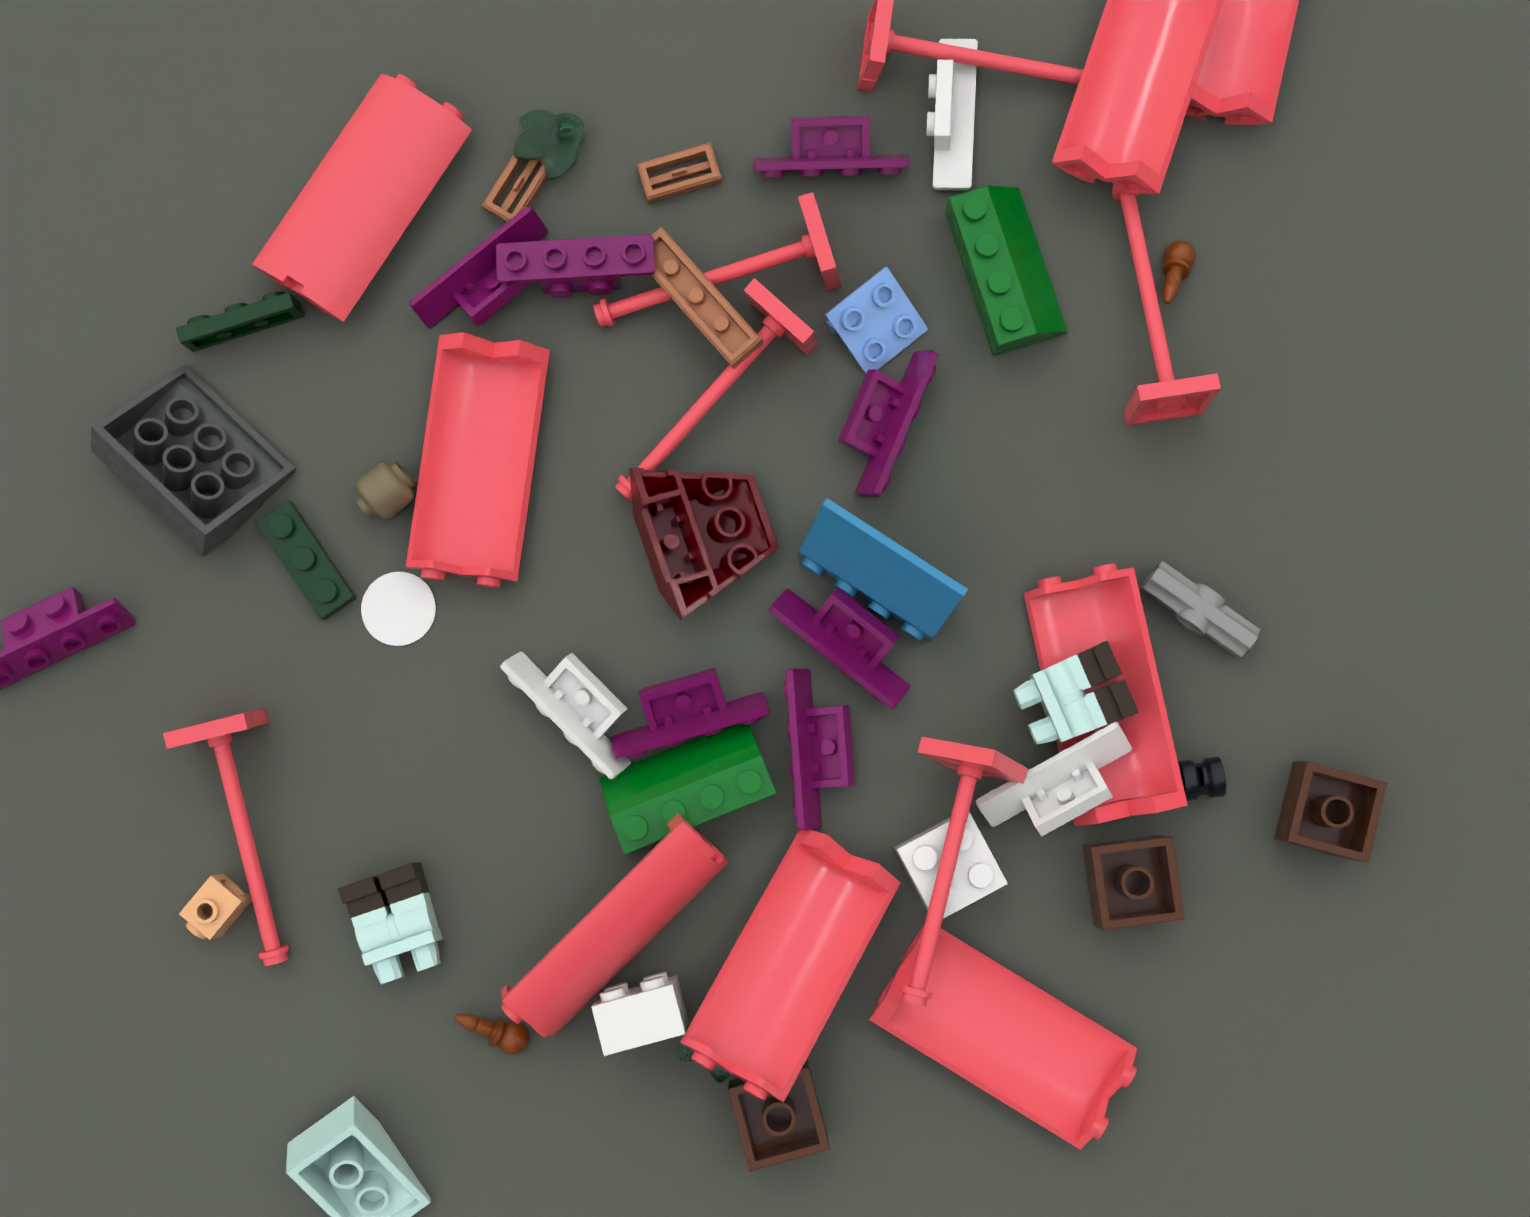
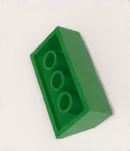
(1004, 268)
(692, 780)

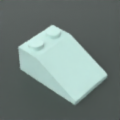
(354, 1167)

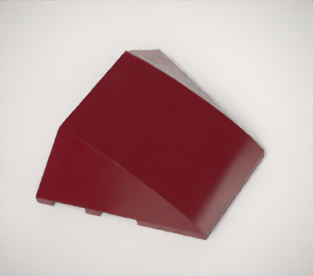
(699, 531)

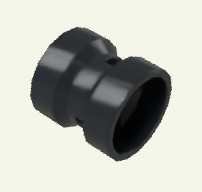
(1203, 778)

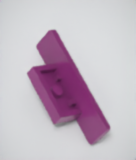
(831, 144)
(576, 264)
(474, 278)
(882, 419)
(56, 631)
(848, 638)
(685, 710)
(819, 748)

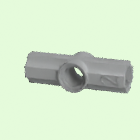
(1200, 609)

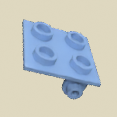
(876, 321)

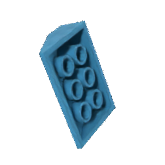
(879, 571)

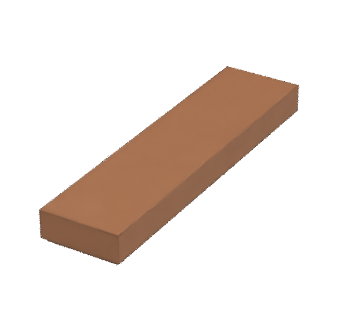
(702, 301)

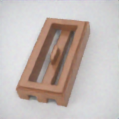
(503, 181)
(684, 186)

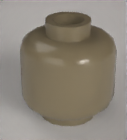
(385, 490)

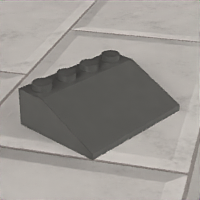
(190, 458)

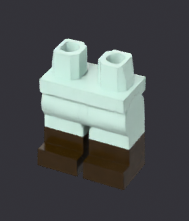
(1064, 702)
(393, 917)

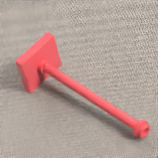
(881, 41)
(812, 245)
(777, 321)
(1169, 396)
(219, 736)
(971, 764)

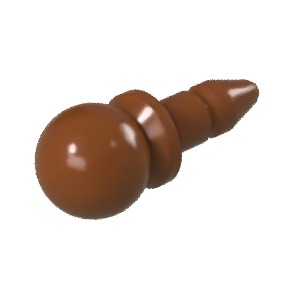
(1178, 260)
(509, 1036)

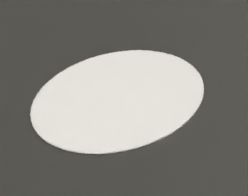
(398, 608)

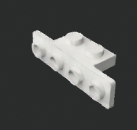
(953, 120)
(575, 704)
(1061, 785)

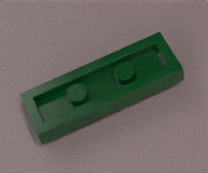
(239, 321)
(306, 560)

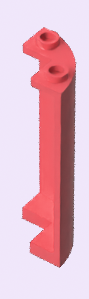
(1244, 62)
(1136, 92)
(363, 195)
(477, 459)
(1079, 616)
(614, 930)
(790, 965)
(1010, 1039)

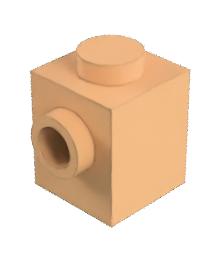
(215, 907)

